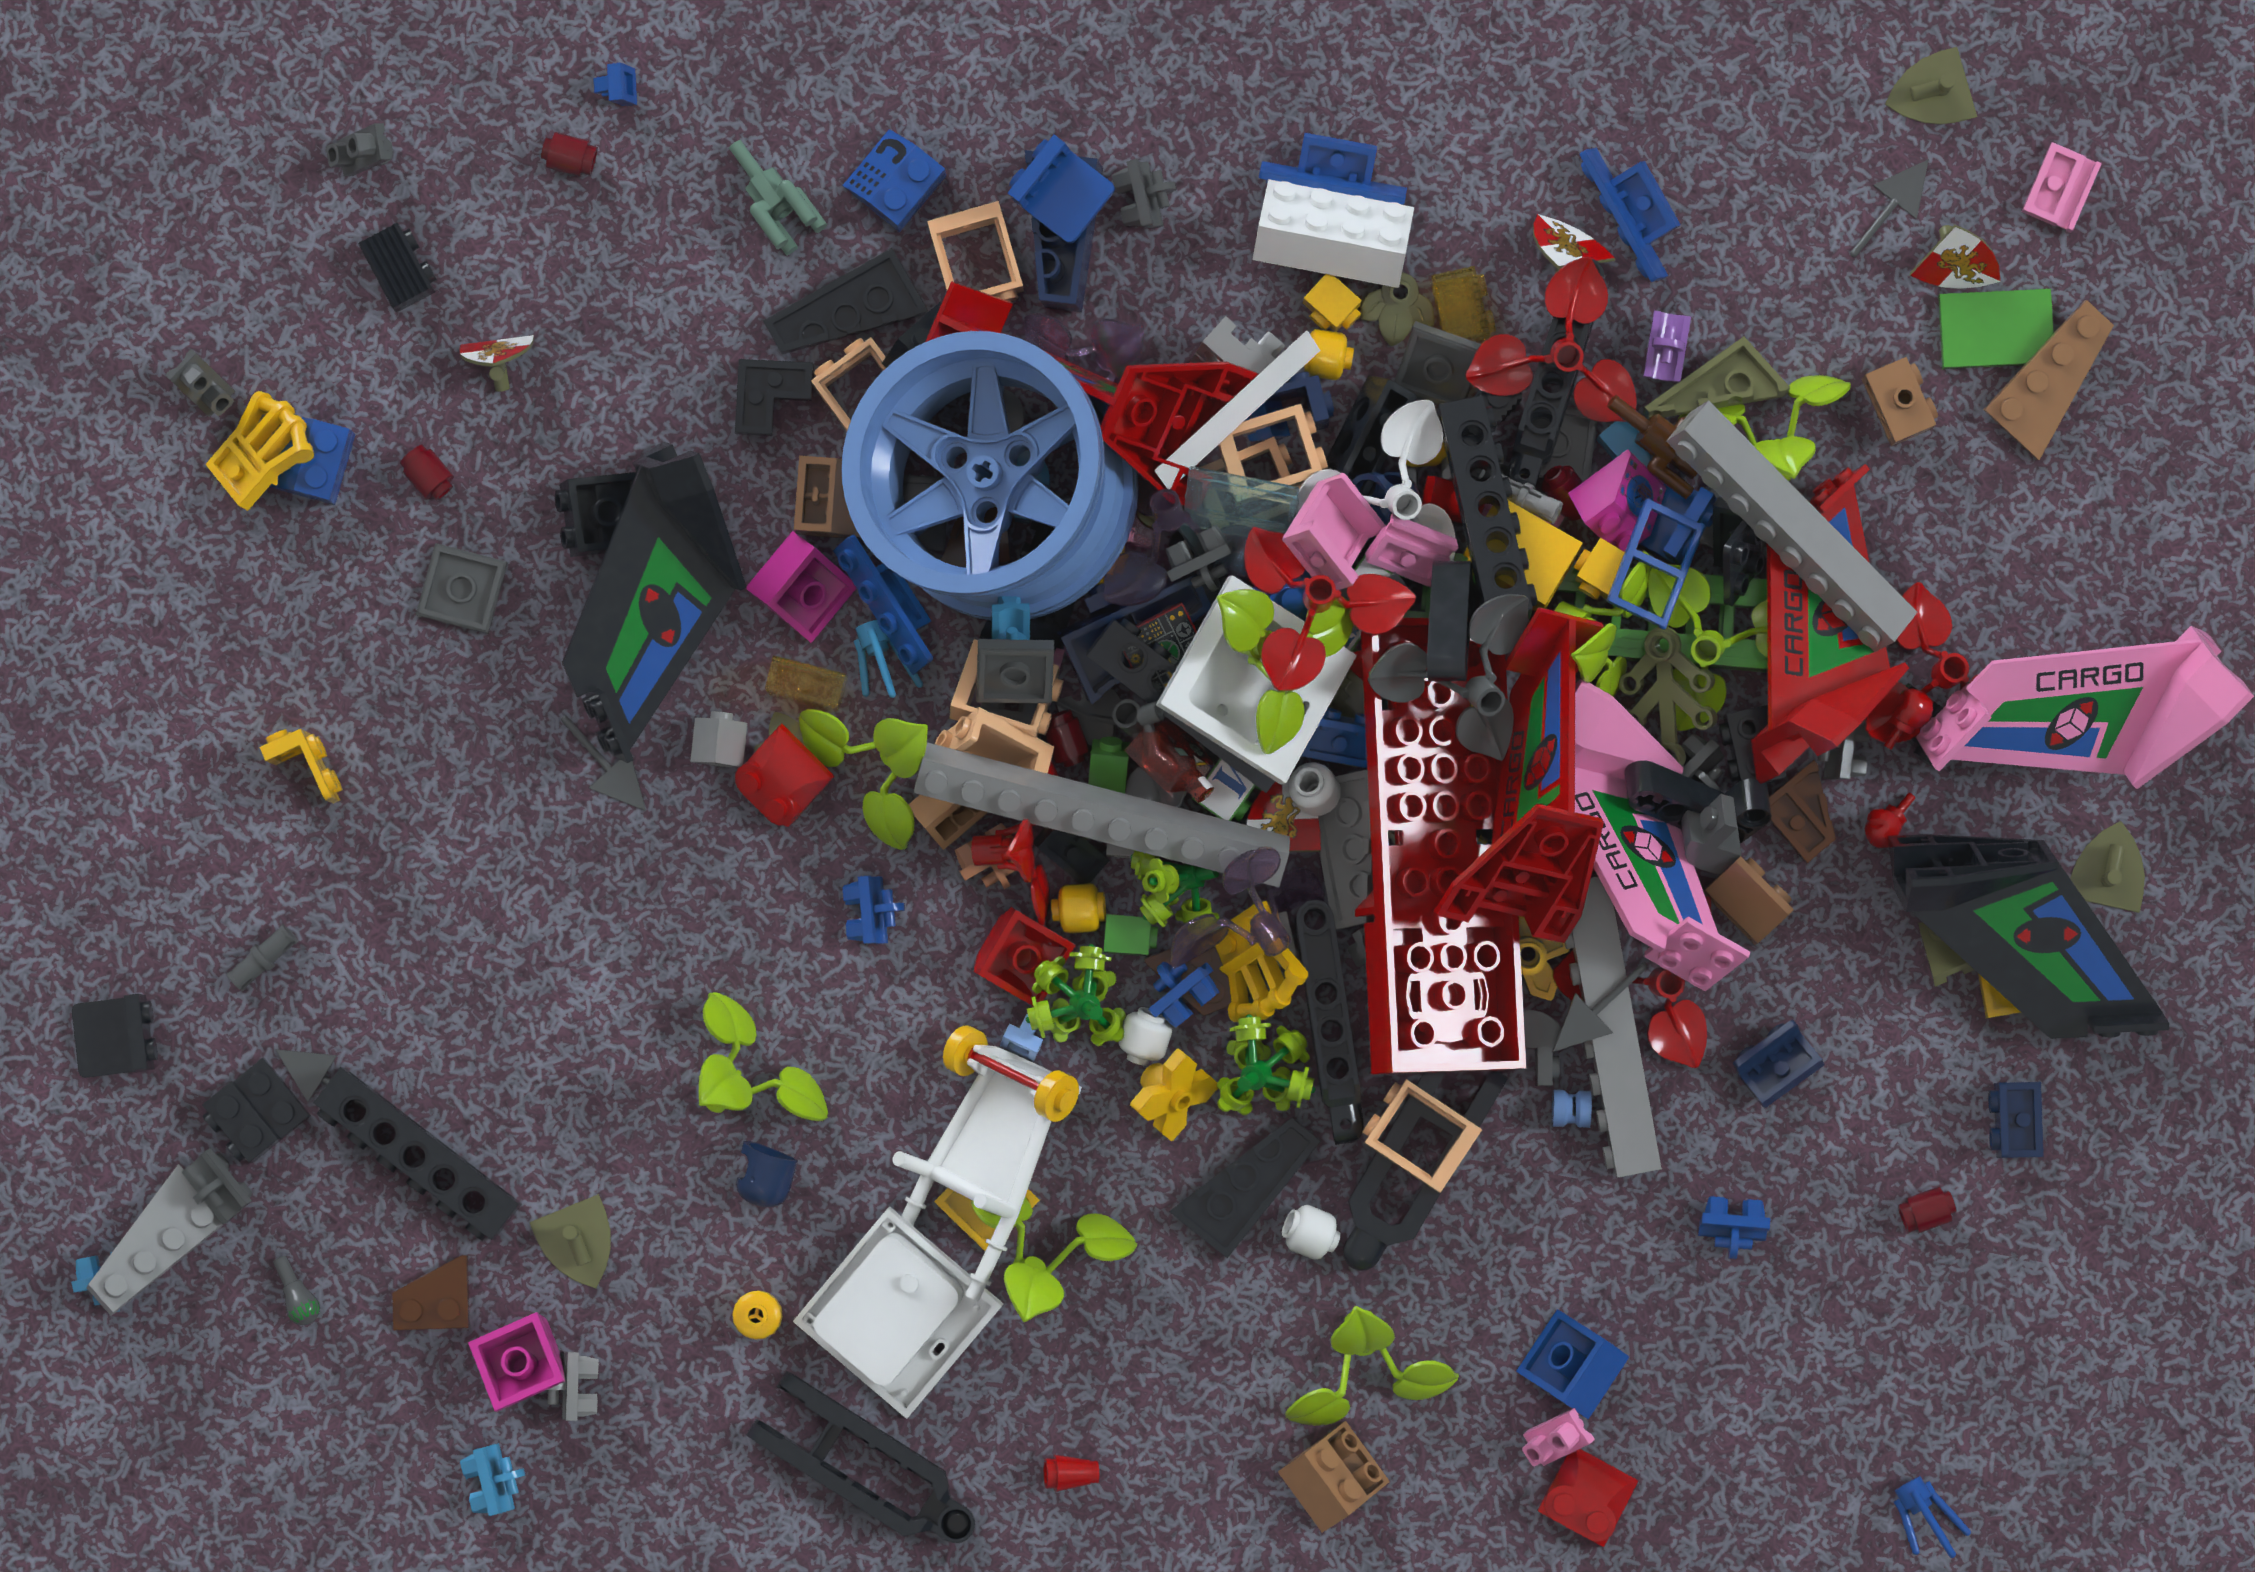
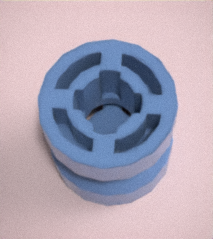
(1562, 1108)

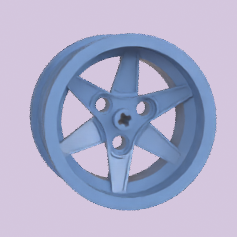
(896, 419)

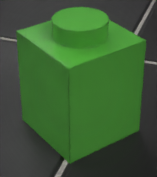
(1109, 764)
(1129, 935)

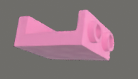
(1332, 530)

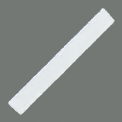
(1240, 407)

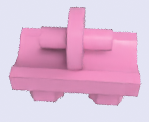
(1556, 1438)

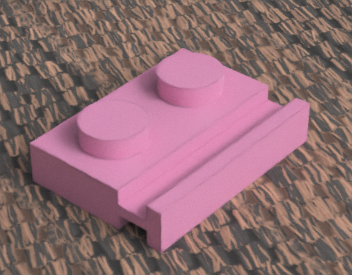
(2061, 187)
(1410, 549)

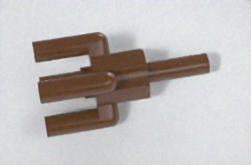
(1652, 438)

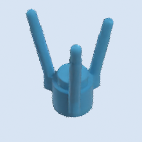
(875, 643)

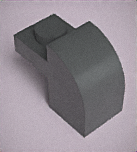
(1712, 836)
(1541, 1034)

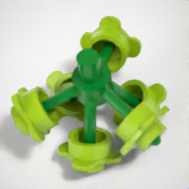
(1166, 883)
(1083, 1003)
(1256, 1073)

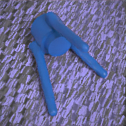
(1915, 1497)

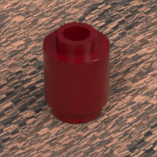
(569, 154)
(427, 473)
(1558, 483)
(1067, 738)
(1927, 1210)

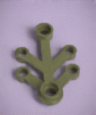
(1667, 690)

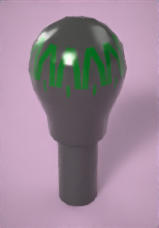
(300, 1303)

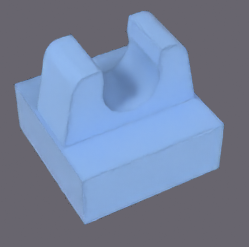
(1022, 1040)

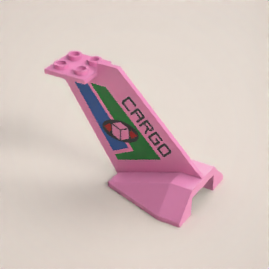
(2091, 709)
(1640, 856)

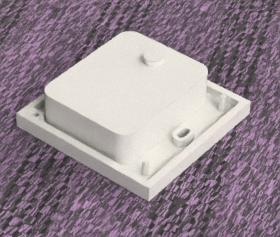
(1220, 692)
(892, 1309)

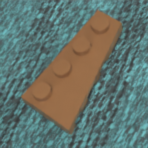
(2046, 385)

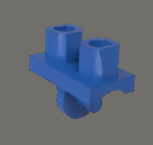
(876, 910)
(1171, 1004)
(1734, 1230)

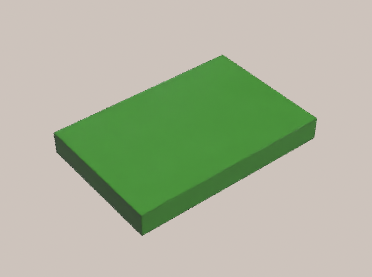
(1993, 327)

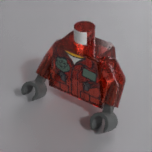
(1170, 755)

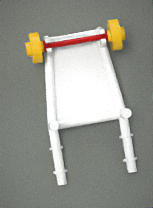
(992, 1137)

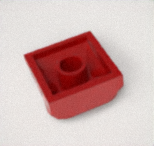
(782, 777)
(1015, 951)
(1588, 1496)

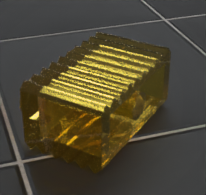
(1461, 305)
(806, 683)

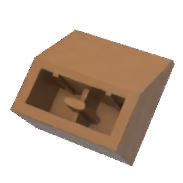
(821, 499)
(1749, 899)
(1333, 1477)

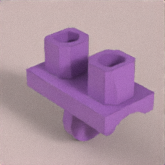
(1666, 347)

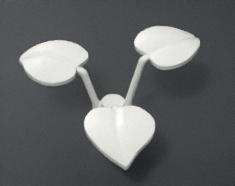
(1414, 436)

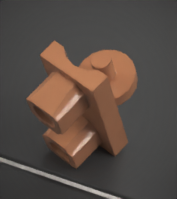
(969, 870)

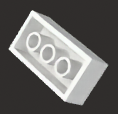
(1333, 233)

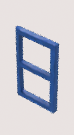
(1632, 552)

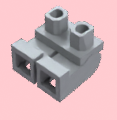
(1223, 347)

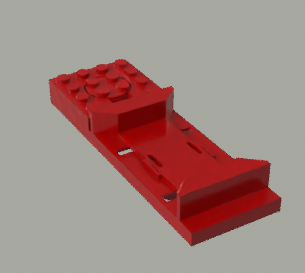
(1436, 985)

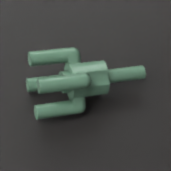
(775, 200)

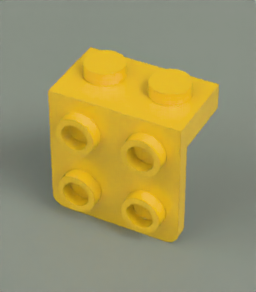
(286, 745)

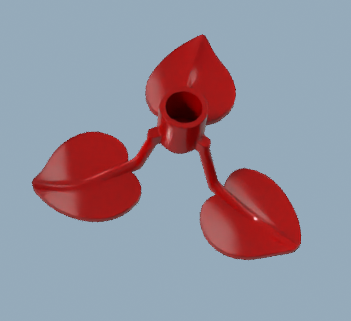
(1573, 293)
(1927, 629)
(1292, 657)
(998, 849)
(1673, 1034)

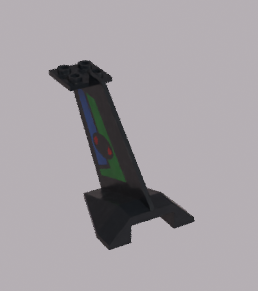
(652, 596)
(2024, 931)

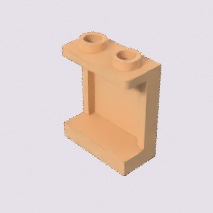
(995, 739)

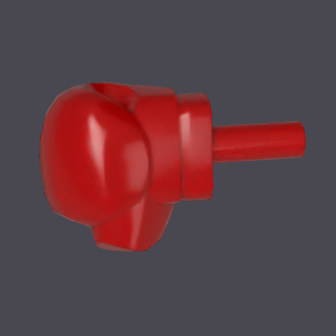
(1912, 712)
(1886, 822)

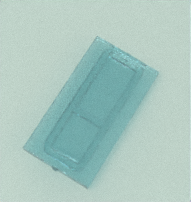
(1239, 502)

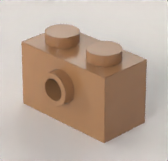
(1900, 401)
(944, 819)

